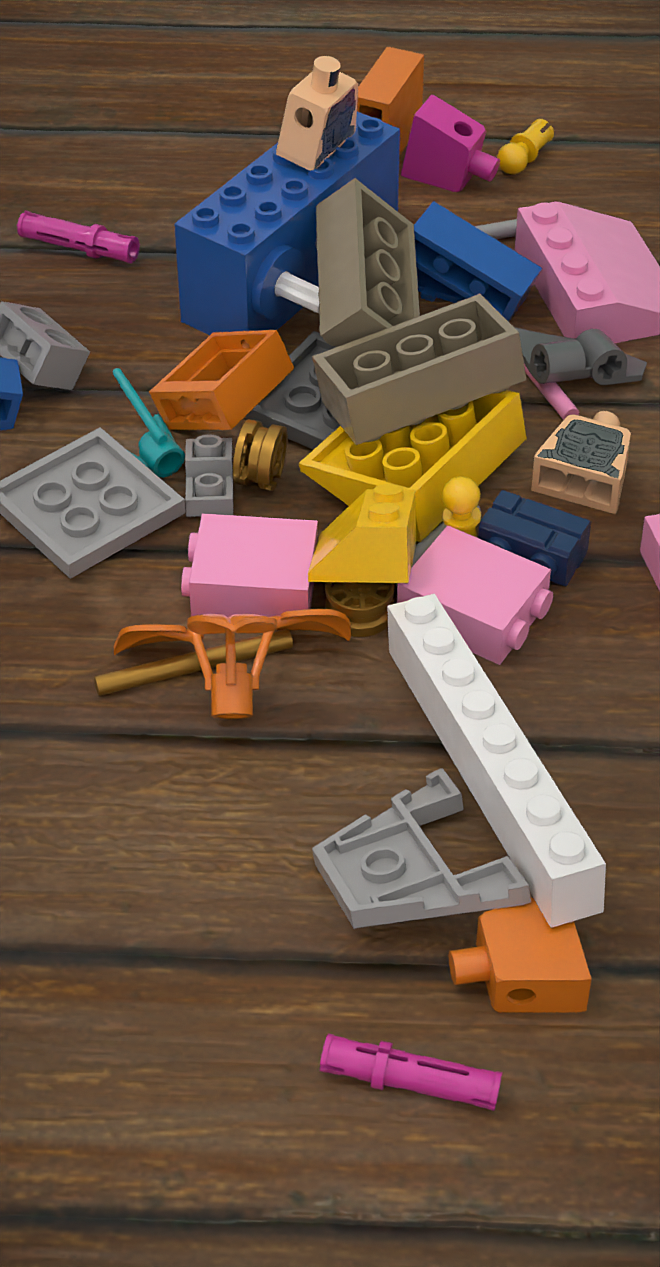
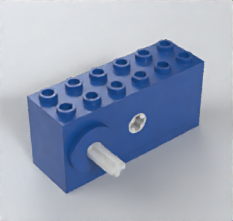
(253, 242)

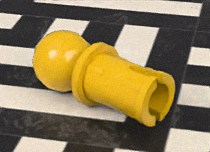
(524, 147)
(461, 502)

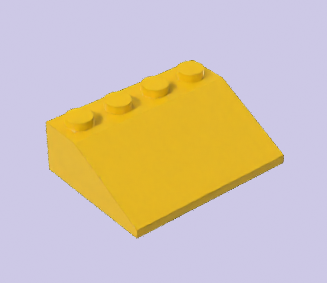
(423, 456)

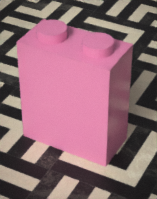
(249, 565)
(483, 590)

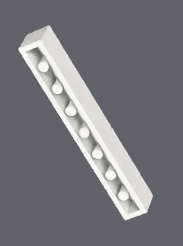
(497, 762)

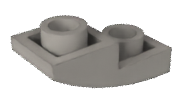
(209, 476)

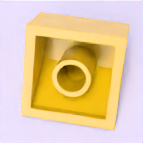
(369, 539)

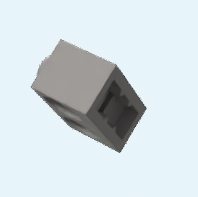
(42, 347)

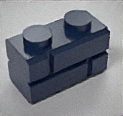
(537, 533)

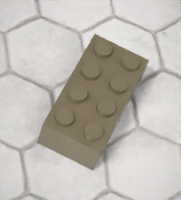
(363, 265)
(419, 368)

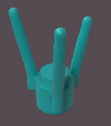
(157, 446)

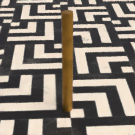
(185, 664)

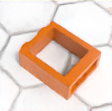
(222, 380)

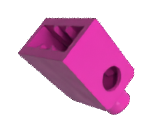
(446, 148)

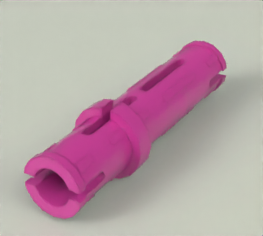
(93, 240)
(408, 1071)

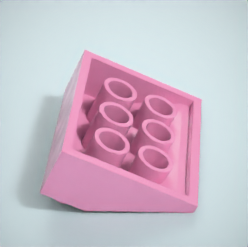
(591, 271)

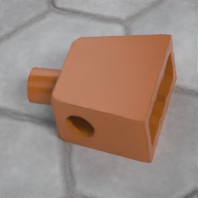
(525, 962)

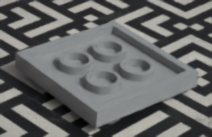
(87, 502)

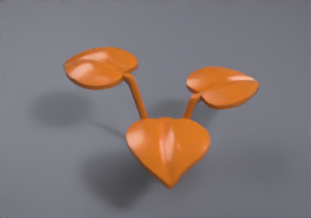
(231, 684)

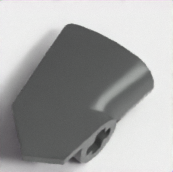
(588, 356)

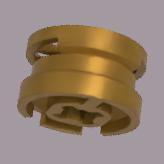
(260, 454)
(363, 605)

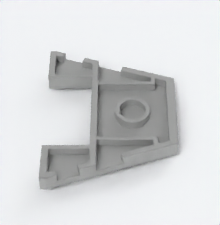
(393, 874)

